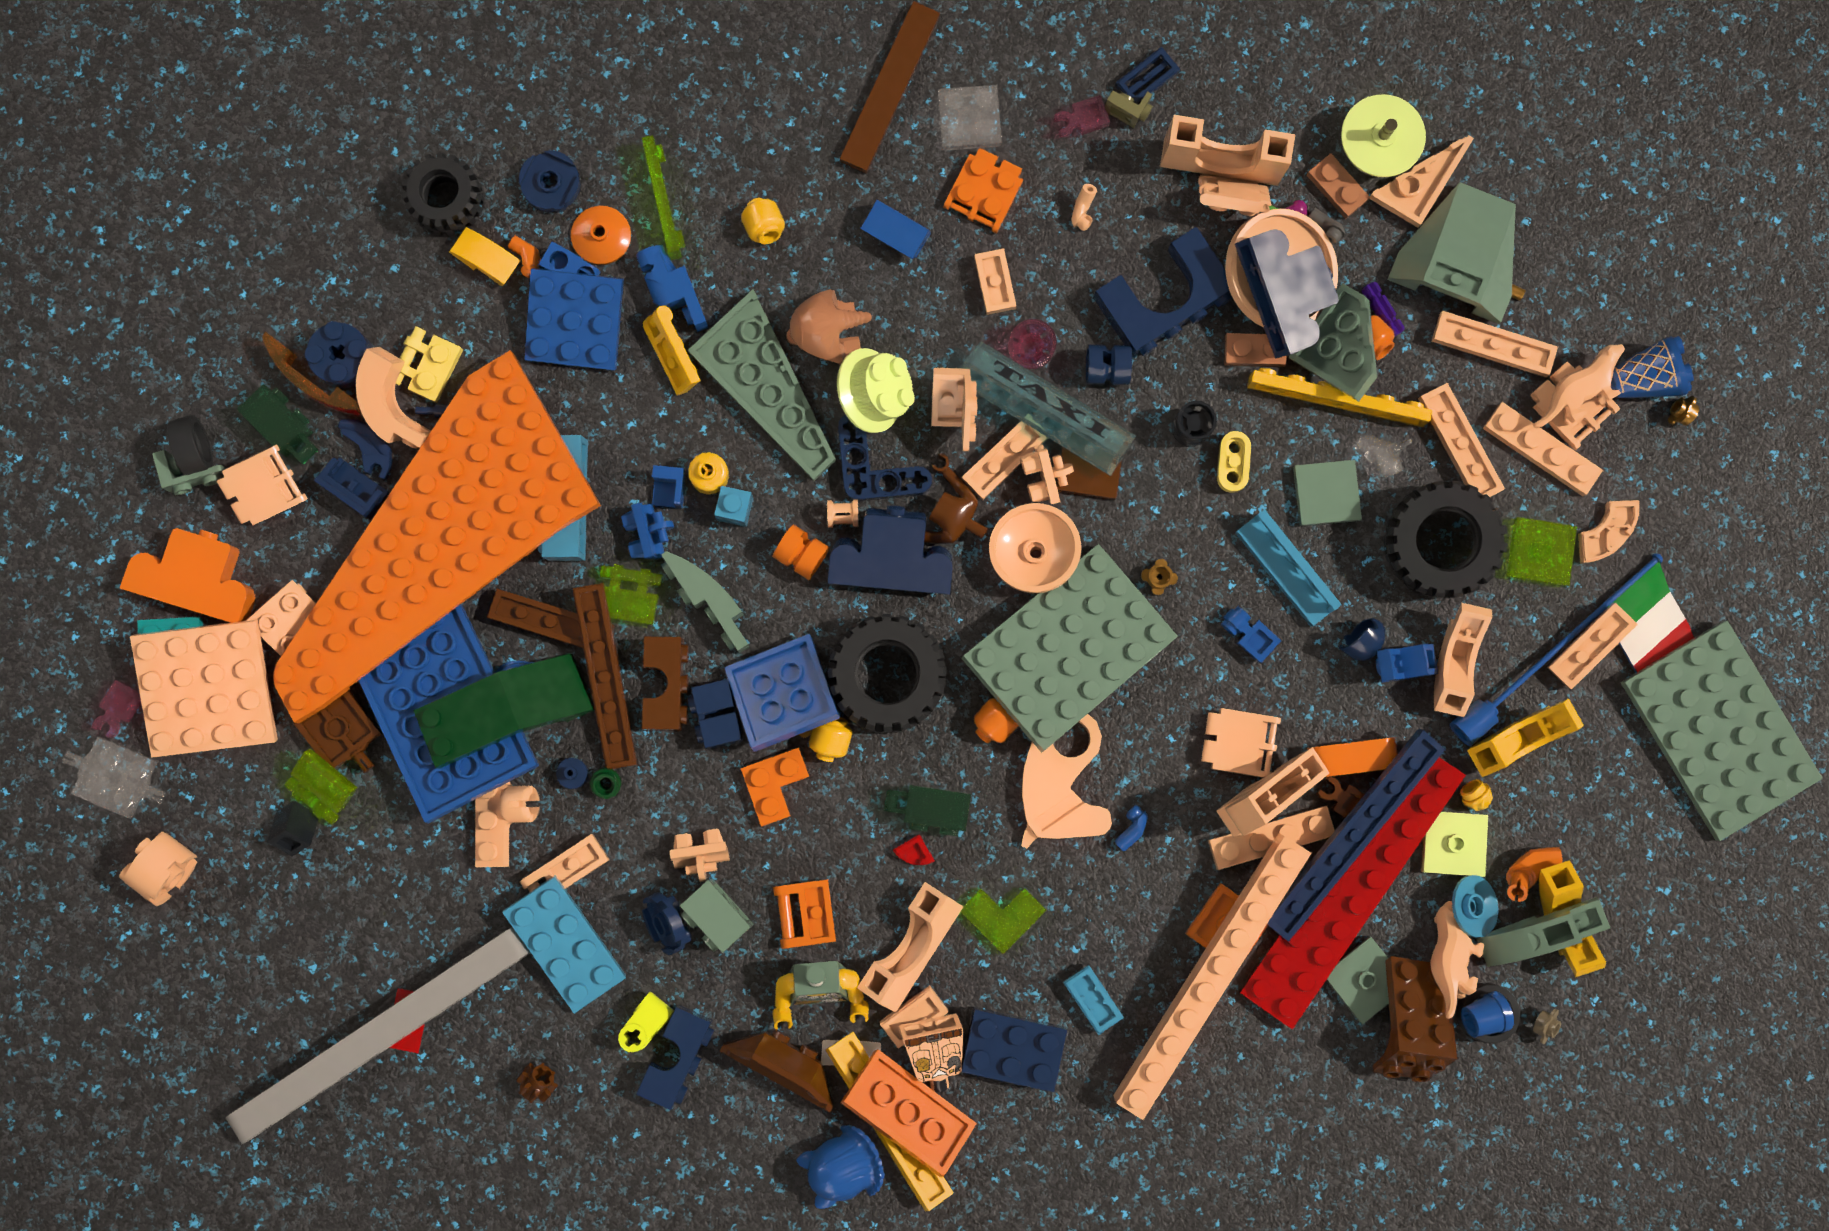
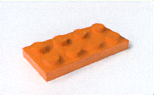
(908, 1113)

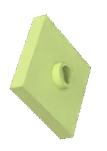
(1456, 845)

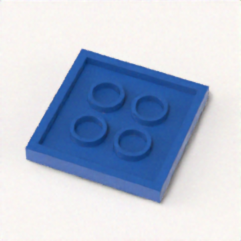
(573, 319)
(781, 692)

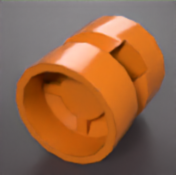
(801, 552)

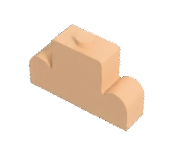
(1272, 794)

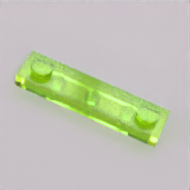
(655, 156)

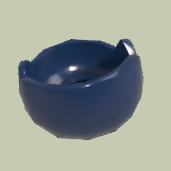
(1364, 640)

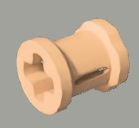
(833, 508)

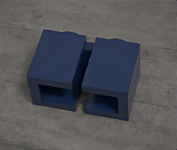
(713, 699)

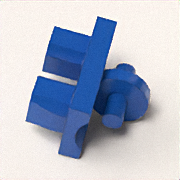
(650, 528)

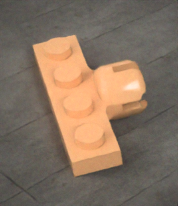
(493, 818)

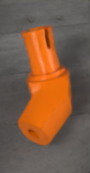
(1527, 868)

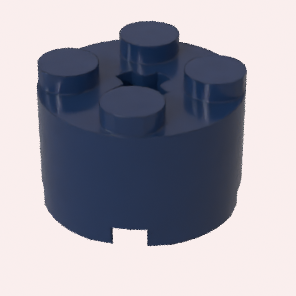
(325, 348)

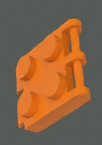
(985, 189)

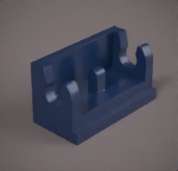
(352, 487)

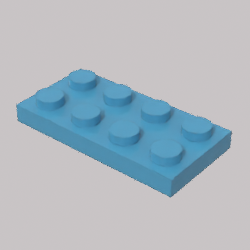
(564, 944)

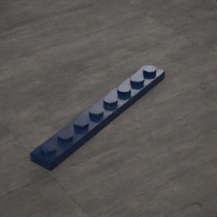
(1355, 833)

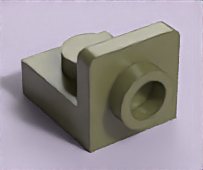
(1126, 110)

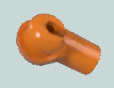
(529, 254)

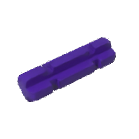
(1382, 307)

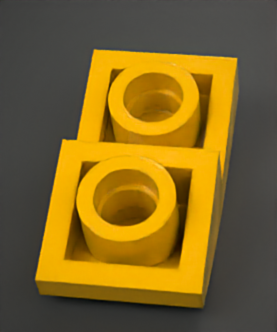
(484, 255)

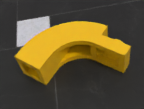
(1524, 736)
(1560, 889)

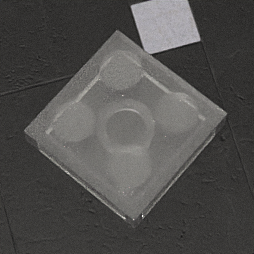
(969, 117)

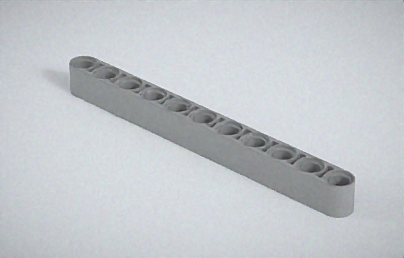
(377, 1035)

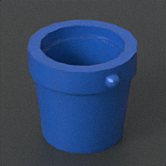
(1488, 1015)

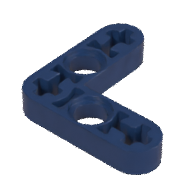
(872, 478)

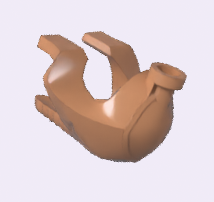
(819, 322)

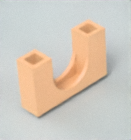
(1258, 162)

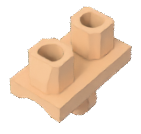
(1046, 488)
(699, 858)

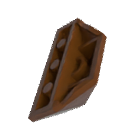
(784, 1064)

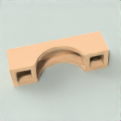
(894, 976)

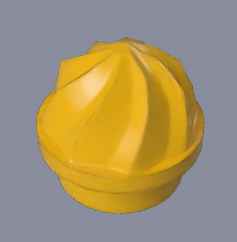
(1476, 795)

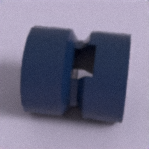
(1119, 365)

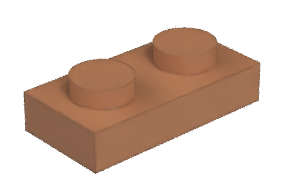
(1338, 186)
(1250, 351)

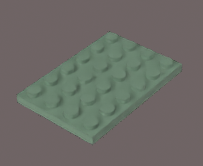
(1069, 648)
(1721, 730)

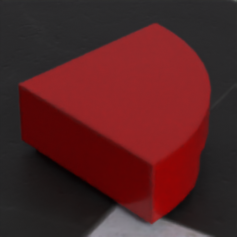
(914, 852)

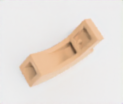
(378, 402)
(1457, 659)

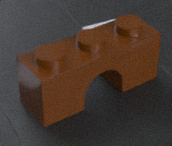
(667, 710)

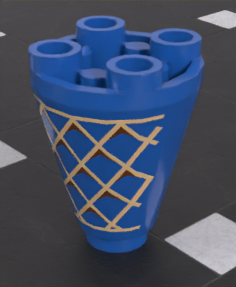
(1654, 372)

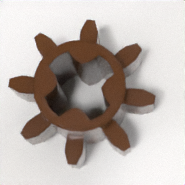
(536, 1082)

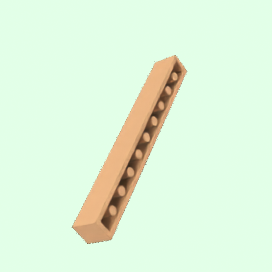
(1211, 976)

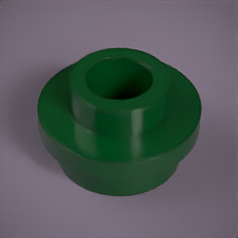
(601, 791)

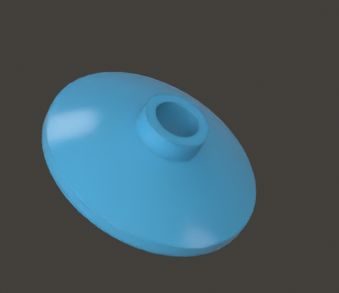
(1475, 906)

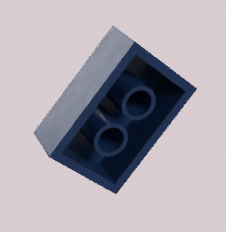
(1013, 1049)

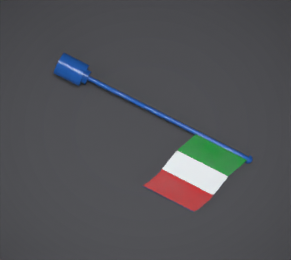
(1658, 632)

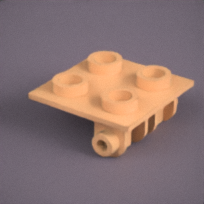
(283, 616)

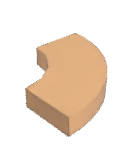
(1611, 532)

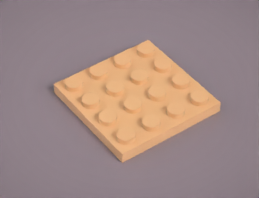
(204, 688)

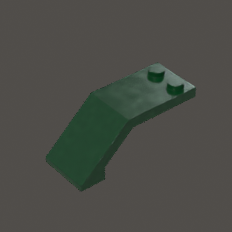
(503, 707)

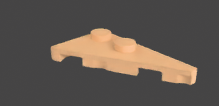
(1416, 191)

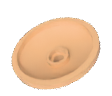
(1030, 529)

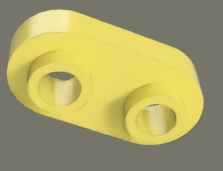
(1234, 463)

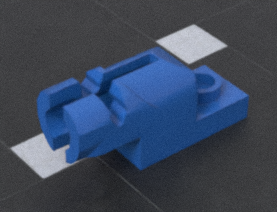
(670, 285)

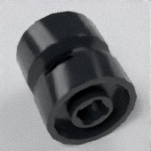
(1194, 423)

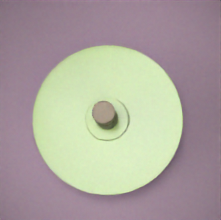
(1383, 135)

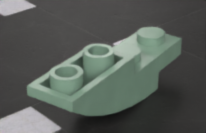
(702, 589)
(1544, 934)

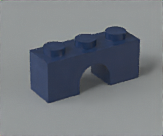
(666, 1084)

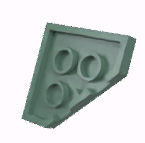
(1345, 345)

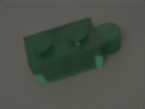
(278, 423)
(931, 808)

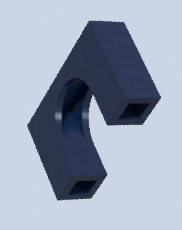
(1143, 327)

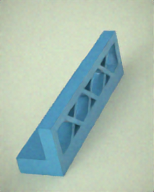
(1288, 568)

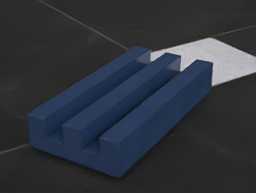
(1160, 53)

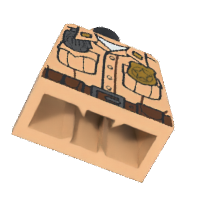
(934, 1049)

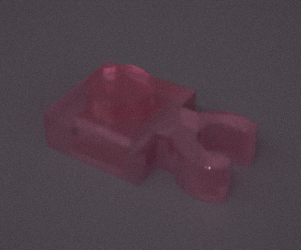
(1087, 116)
(120, 704)

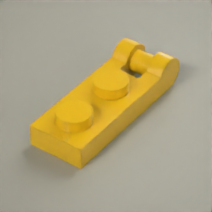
(670, 350)

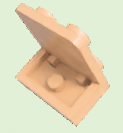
(955, 402)

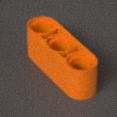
(1357, 756)

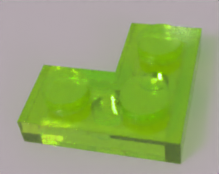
(1004, 925)

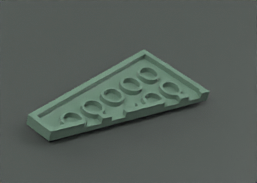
(755, 372)

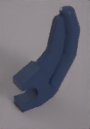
(373, 448)

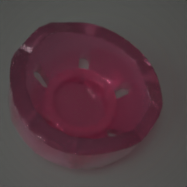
(1031, 345)

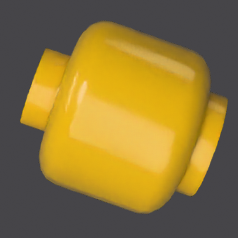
(763, 221)
(712, 483)
(831, 740)

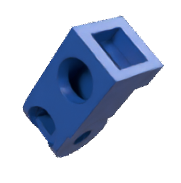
(563, 260)

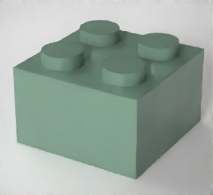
(716, 916)

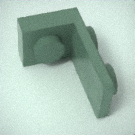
(172, 481)

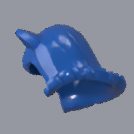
(843, 1167)

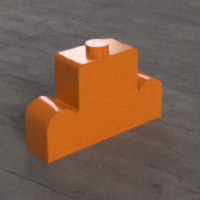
(192, 576)

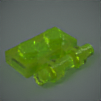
(629, 604)
(322, 780)

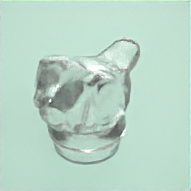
(1383, 453)

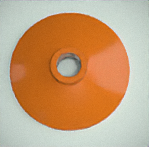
(601, 249)

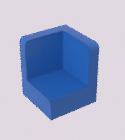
(668, 486)

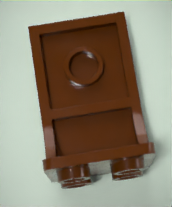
(1420, 1033)

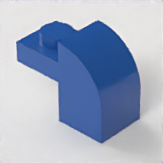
(1406, 662)

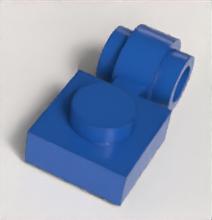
(1256, 640)

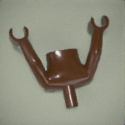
(953, 513)

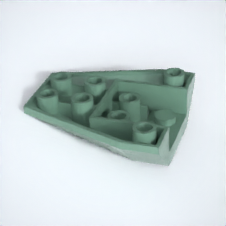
(1463, 252)

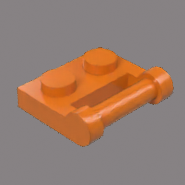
(815, 913)

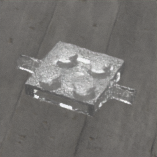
(114, 777)

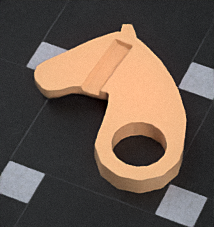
(1049, 802)

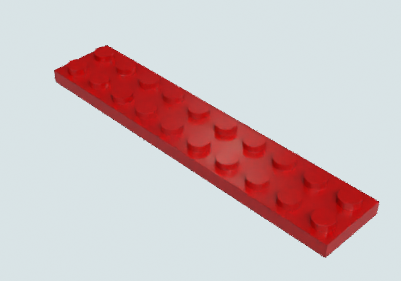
(1298, 968)

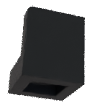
(292, 828)

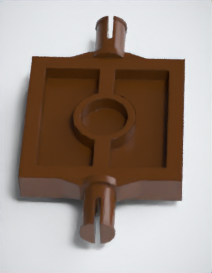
(341, 732)

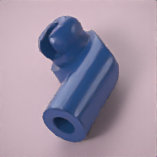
(1135, 830)

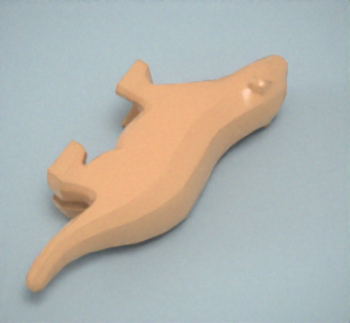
(1583, 386)
(1451, 959)

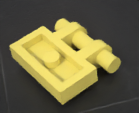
(435, 367)

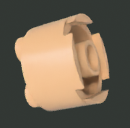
(159, 868)

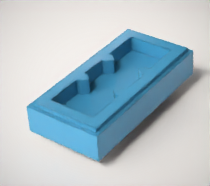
(1093, 999)

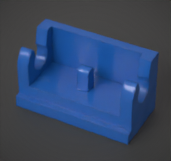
(895, 230)

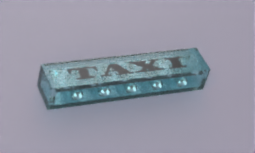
(1048, 409)

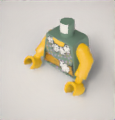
(818, 984)

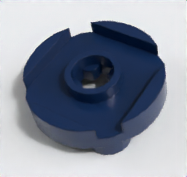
(556, 197)
(665, 923)

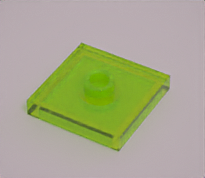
(1541, 551)

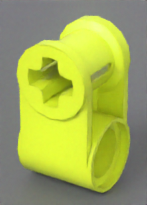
(648, 1020)

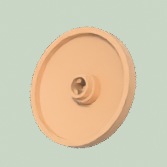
(1302, 235)

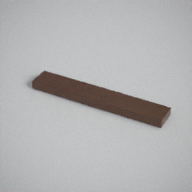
(890, 87)
(605, 676)

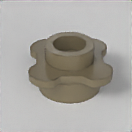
(1547, 1025)

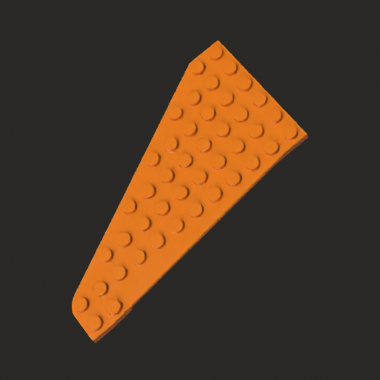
(462, 513)

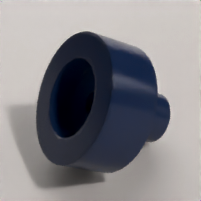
(579, 776)

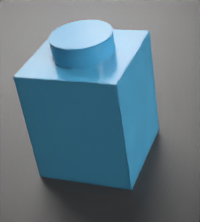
(733, 506)

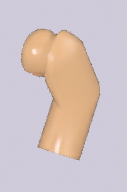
(1082, 204)

